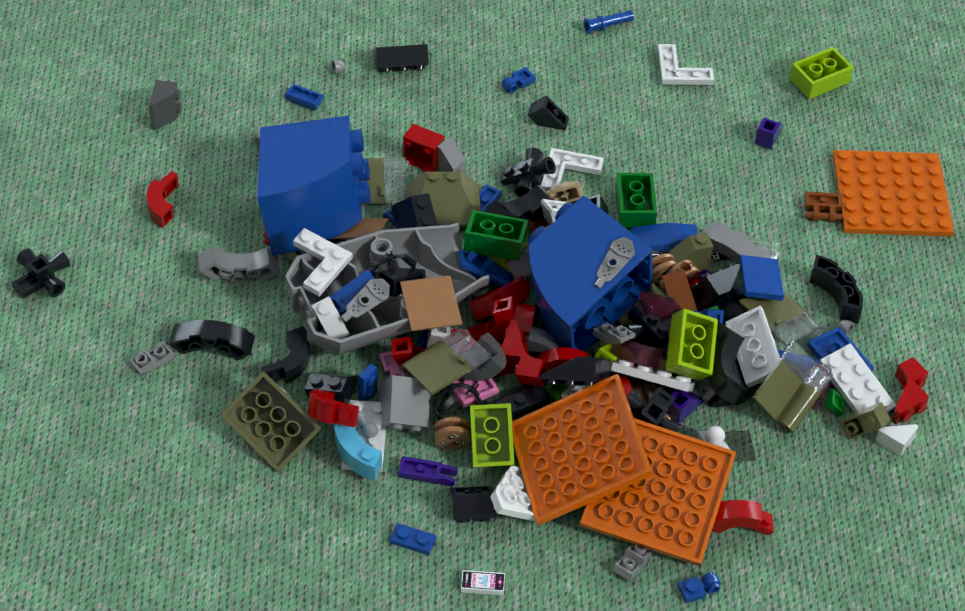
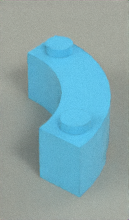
(359, 455)

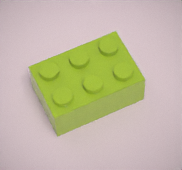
(821, 72)
(691, 344)
(491, 435)

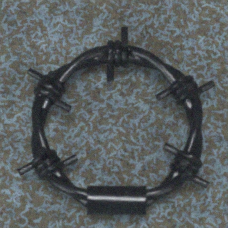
(405, 257)
(472, 389)

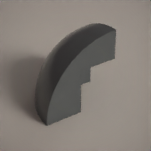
(541, 341)
(493, 365)

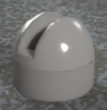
(337, 66)
(846, 326)

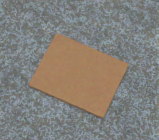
(364, 227)
(431, 303)

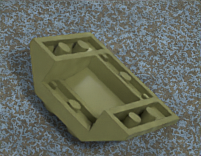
(451, 195)

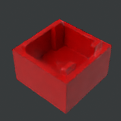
(421, 147)

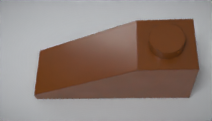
(678, 288)

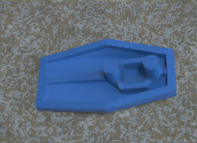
(664, 236)
(481, 265)

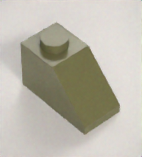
(693, 248)

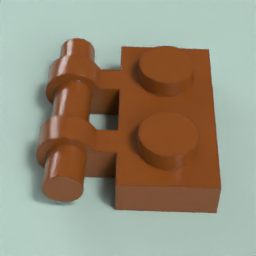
(824, 202)

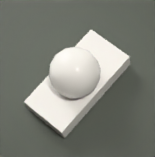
(713, 435)

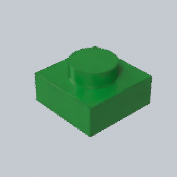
(835, 402)

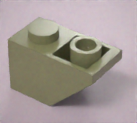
(865, 421)

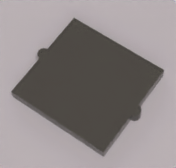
(741, 443)

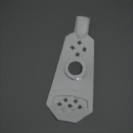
(616, 254)
(371, 295)

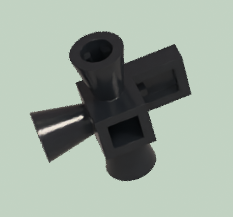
(528, 172)
(40, 273)
(648, 328)
(654, 410)

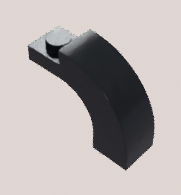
(297, 360)

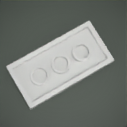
(758, 350)
(661, 377)
(856, 380)
(373, 413)

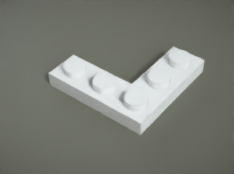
(680, 76)
(571, 161)
(332, 256)

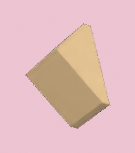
(566, 191)

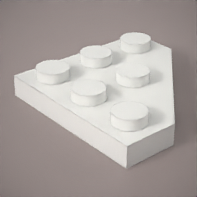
(512, 496)

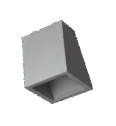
(404, 404)

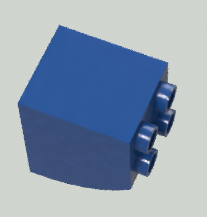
(311, 180)
(565, 271)

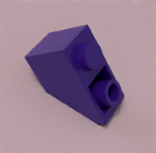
(768, 133)
(683, 405)

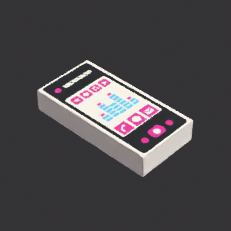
(483, 582)

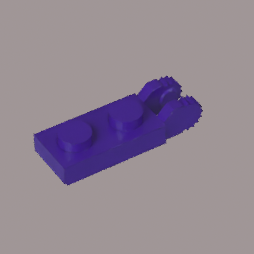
(427, 471)

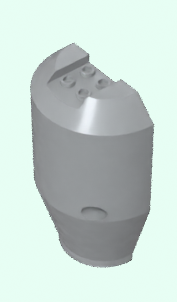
(430, 246)

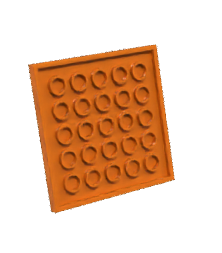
(892, 193)
(579, 449)
(673, 506)

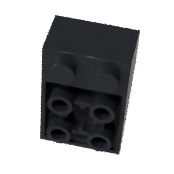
(714, 286)
(579, 372)

